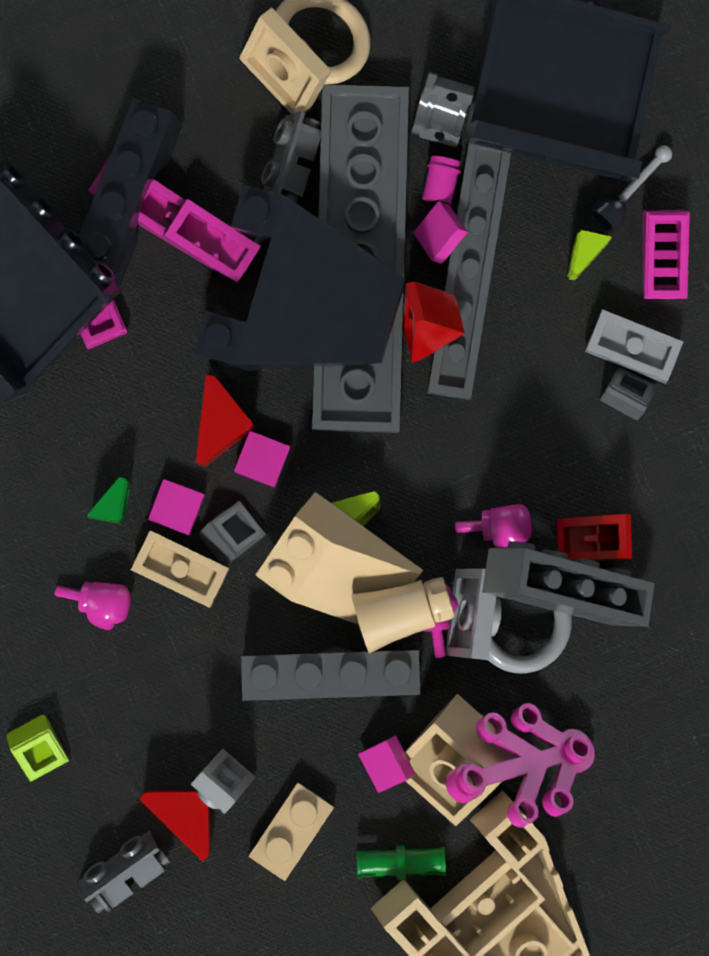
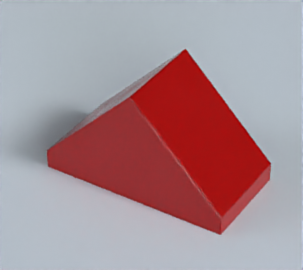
(429, 320)
(220, 424)
(596, 537)
(184, 815)

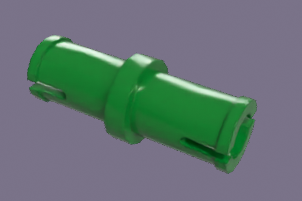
(401, 862)

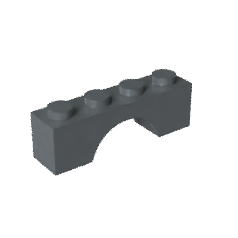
(330, 675)

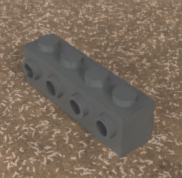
(567, 586)

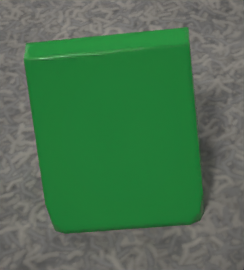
(113, 504)

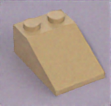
(329, 558)

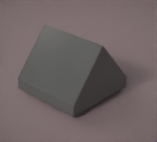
(628, 393)

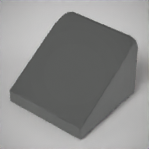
(231, 534)

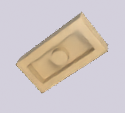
(180, 569)
(291, 831)

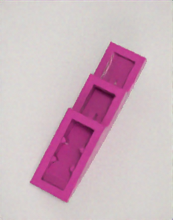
(193, 230)

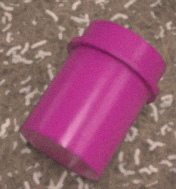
(441, 179)

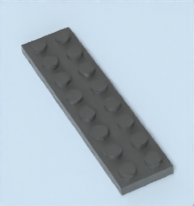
(366, 203)

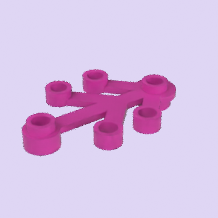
(529, 762)

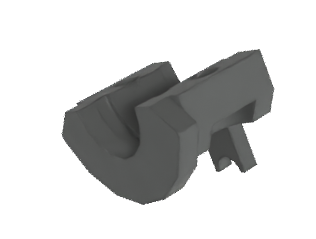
(442, 109)

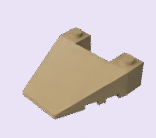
(499, 909)

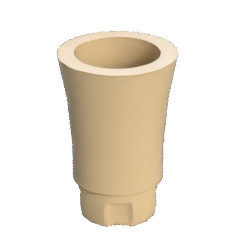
(401, 611)

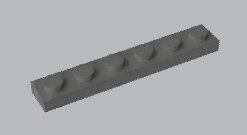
(471, 268)

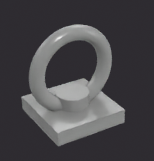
(478, 621)

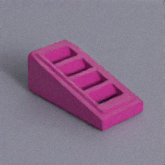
(681, 254)

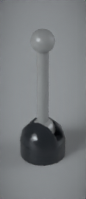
(610, 210)

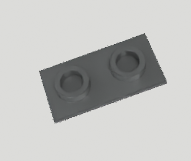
(293, 141)
(106, 883)

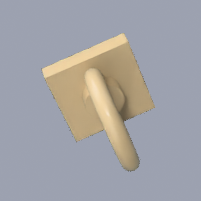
(288, 63)

